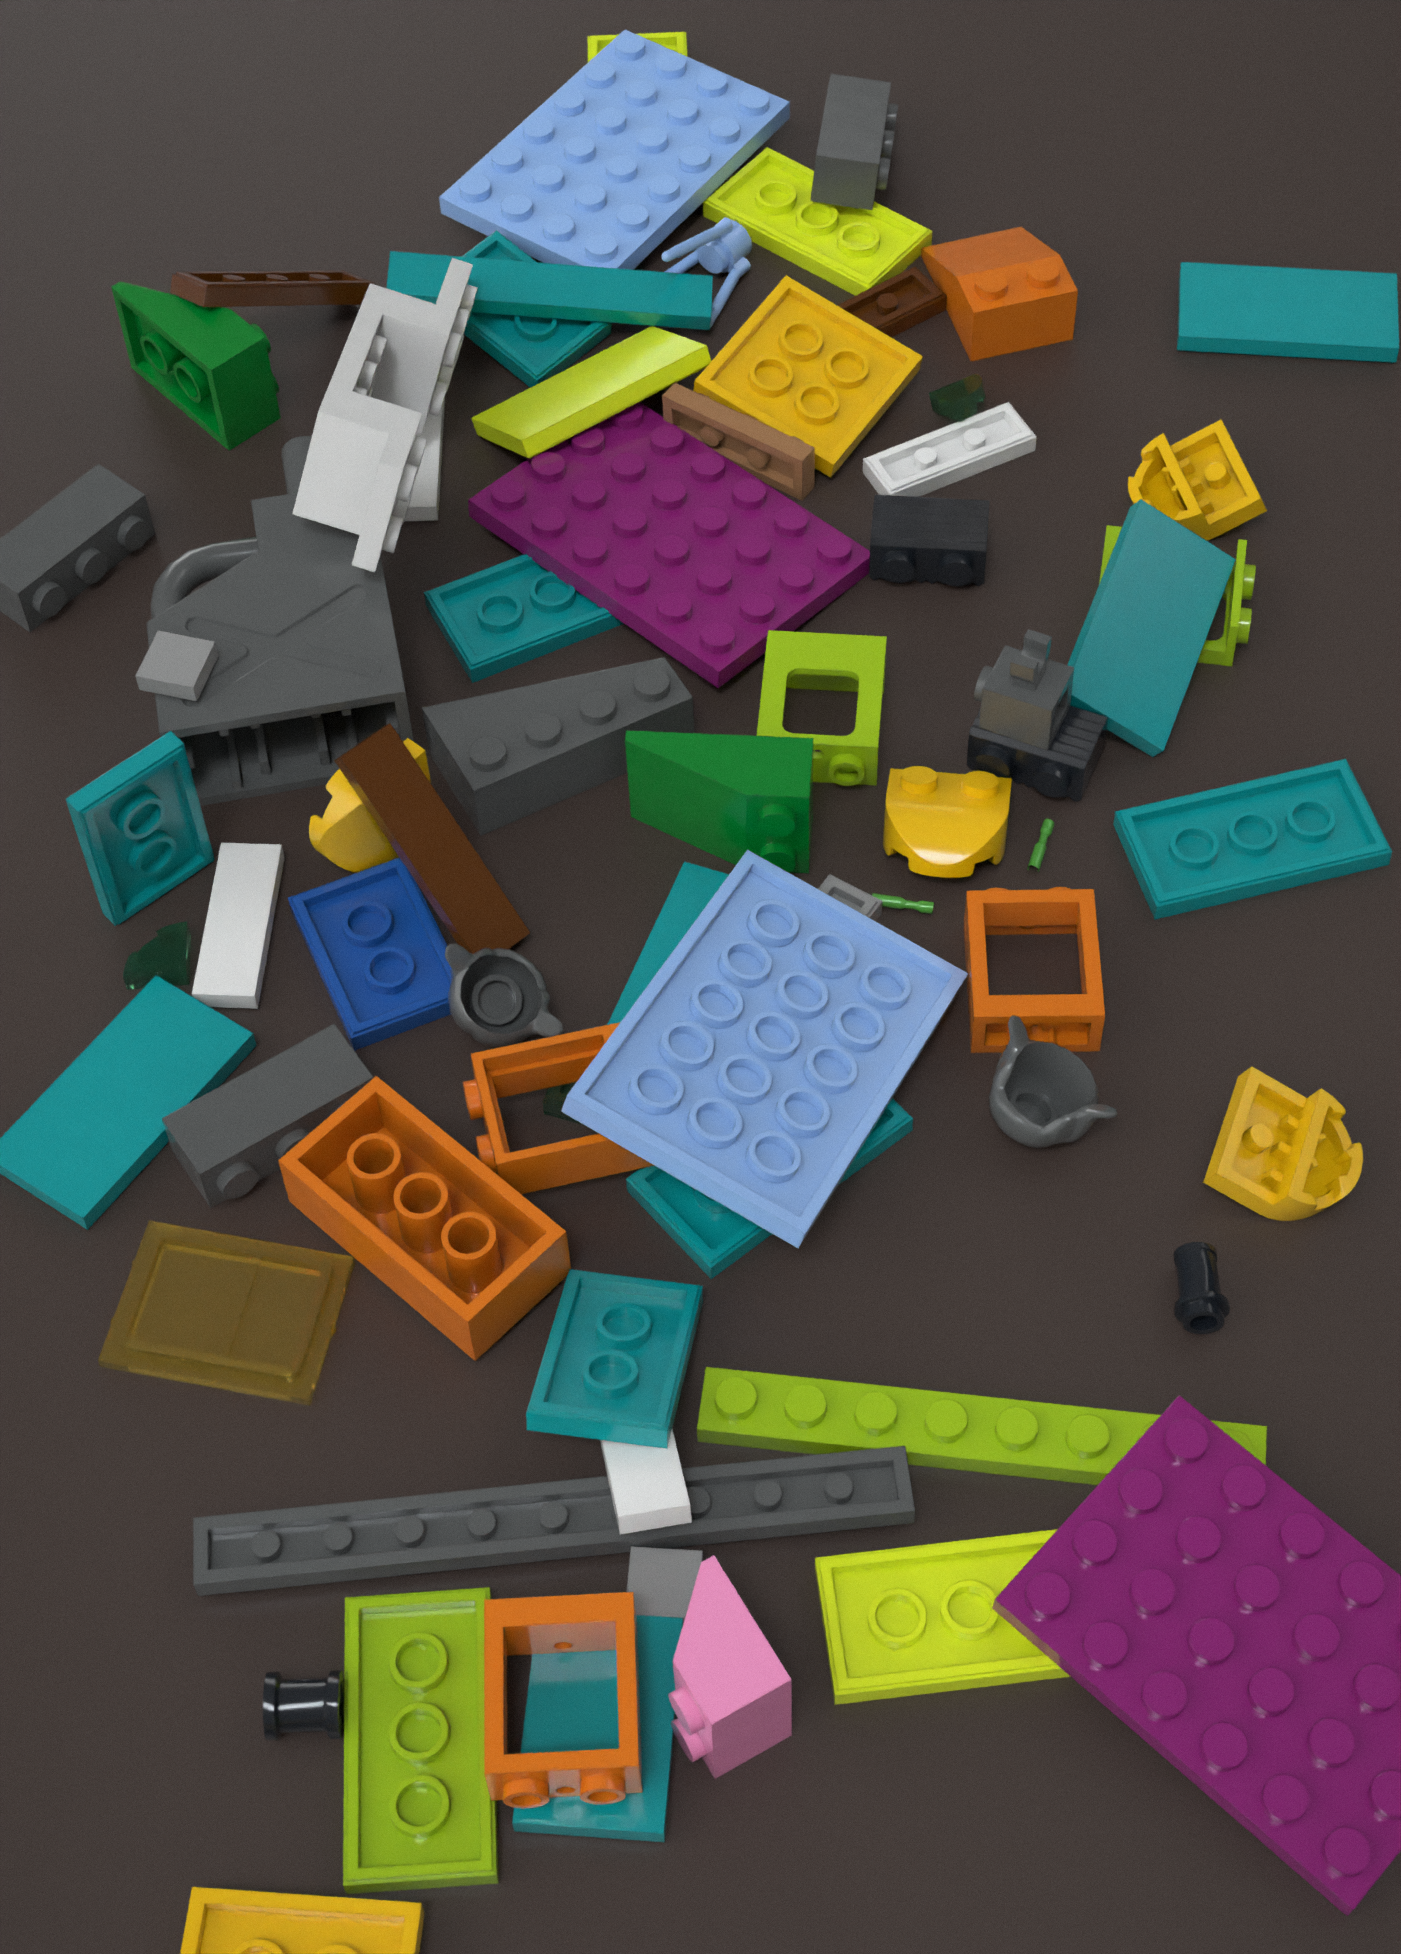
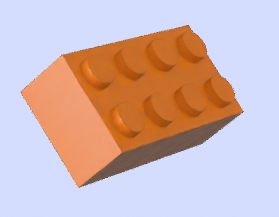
(426, 1217)

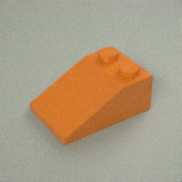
(1004, 292)

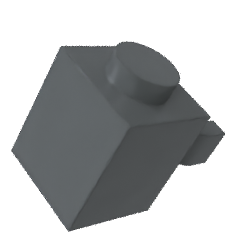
(1025, 692)

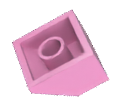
(728, 1680)

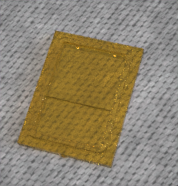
(228, 1312)

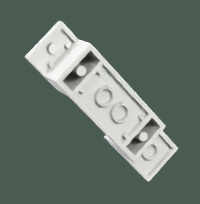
(375, 404)

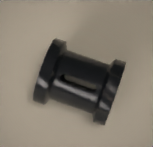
(303, 1705)

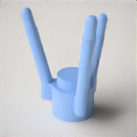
(718, 250)

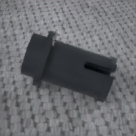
(1200, 1301)

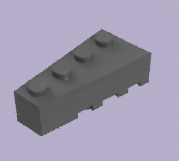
(550, 738)

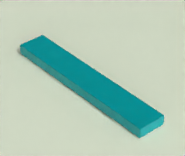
(563, 290)

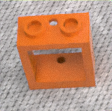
(1061, 1019)
(530, 1068)
(561, 1626)

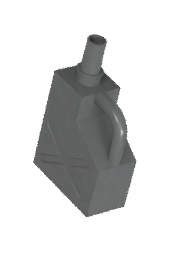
(299, 646)

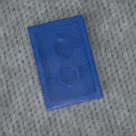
(376, 951)

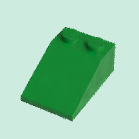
(201, 361)
(726, 793)

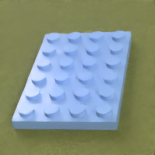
(616, 157)
(767, 1047)

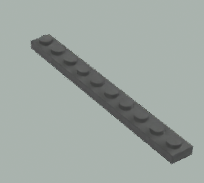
(543, 1522)

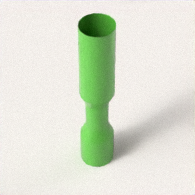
(1040, 847)
(901, 903)

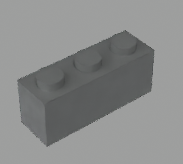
(854, 142)
(70, 545)
(253, 1120)

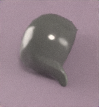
(498, 996)
(1043, 1092)

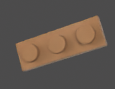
(757, 448)

